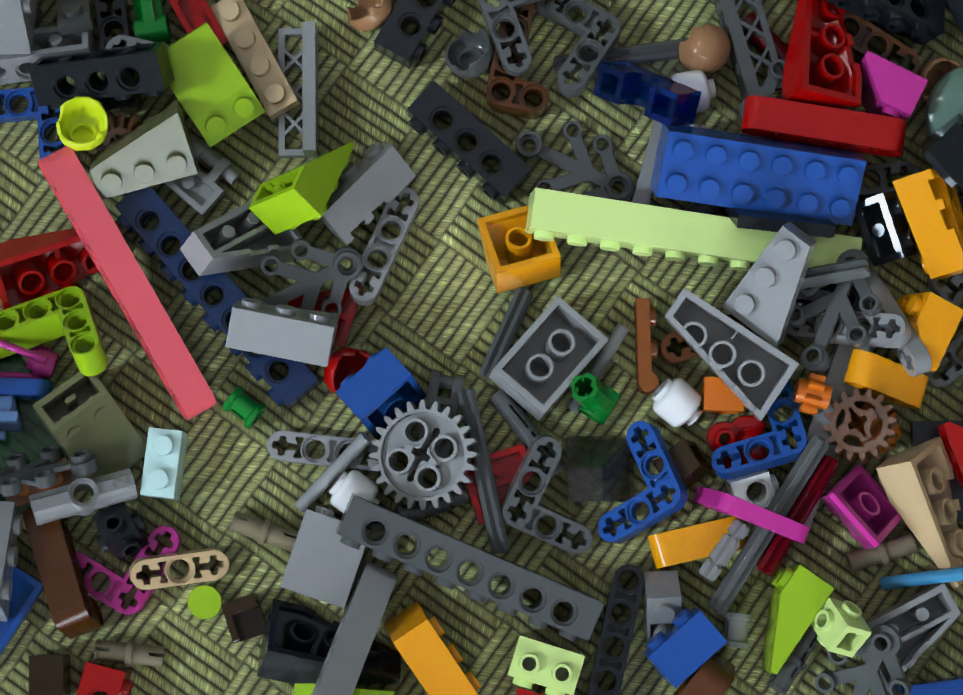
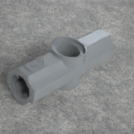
(60, 502)

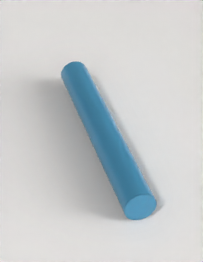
(922, 578)

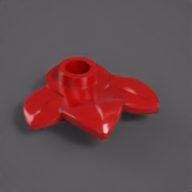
(739, 429)

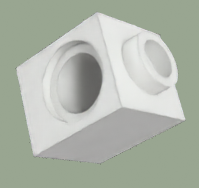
(769, 487)

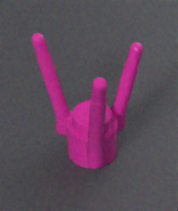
(40, 360)

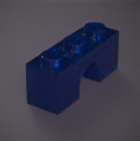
(662, 97)

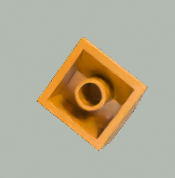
(513, 255)
(932, 320)

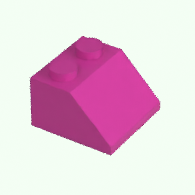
(888, 87)
(862, 507)

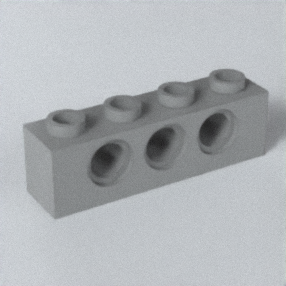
(46, 43)

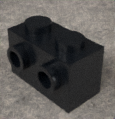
(885, 228)

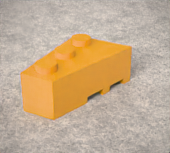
(934, 220)
(428, 655)

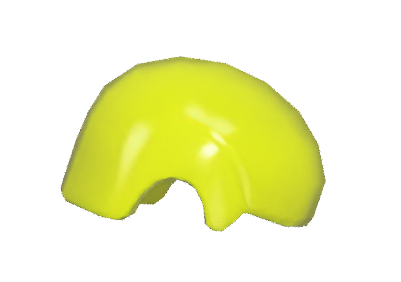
(82, 123)

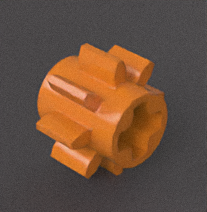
(812, 393)

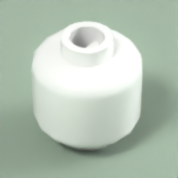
(698, 80)
(677, 402)
(349, 484)

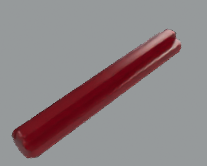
(799, 512)

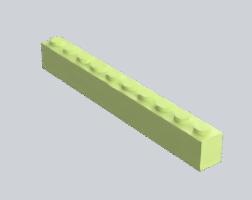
(659, 230)

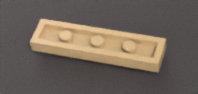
(255, 56)

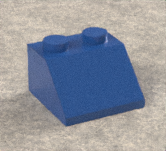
(379, 389)
(684, 646)

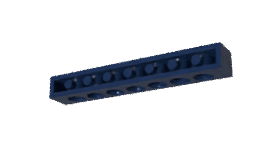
(145, 203)

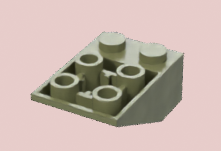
(87, 417)

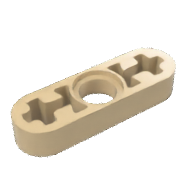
(202, 555)

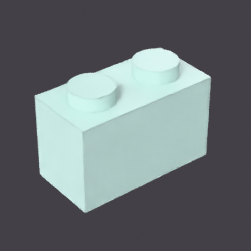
(164, 463)

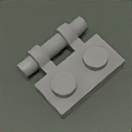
(201, 190)

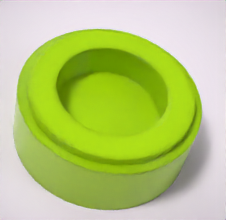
(205, 602)

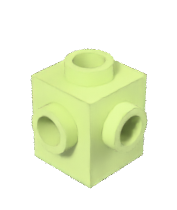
(841, 627)

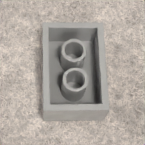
(548, 358)

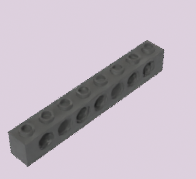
(583, 607)

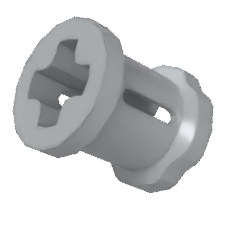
(736, 629)

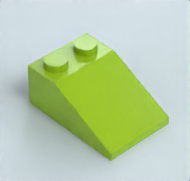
(211, 86)
(792, 609)

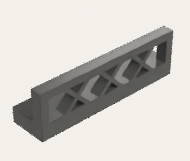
(740, 55)

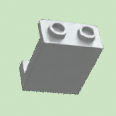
(320, 562)

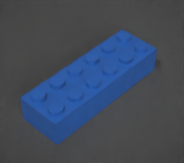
(757, 173)

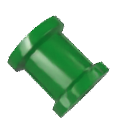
(244, 407)

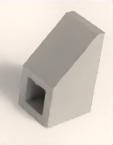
(660, 601)

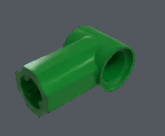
(151, 21)
(594, 397)

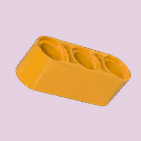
(885, 378)
(689, 542)

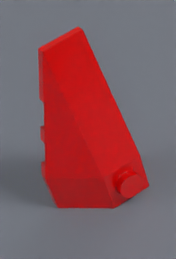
(820, 58)
(42, 265)

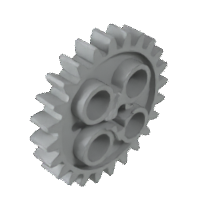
(449, 470)

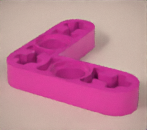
(751, 513)
(121, 584)

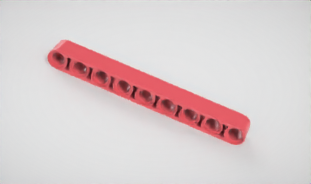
(127, 282)

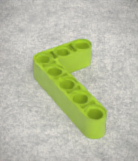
(52, 317)

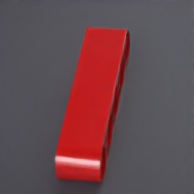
(823, 126)

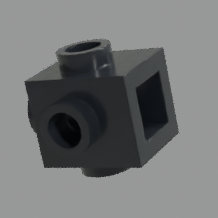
(121, 530)

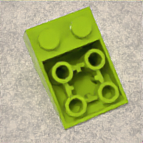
(301, 191)

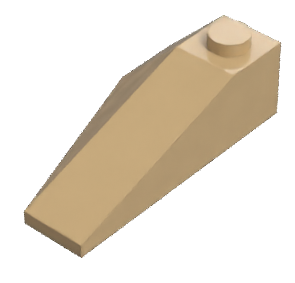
(921, 494)

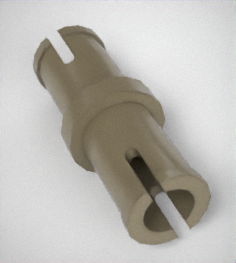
(263, 531)
(882, 554)
(129, 653)

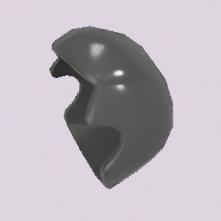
(470, 54)

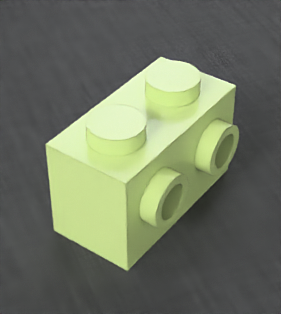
(545, 666)

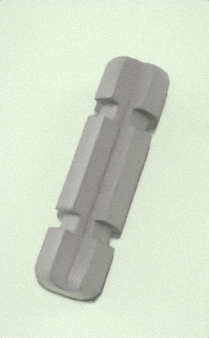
(724, 550)

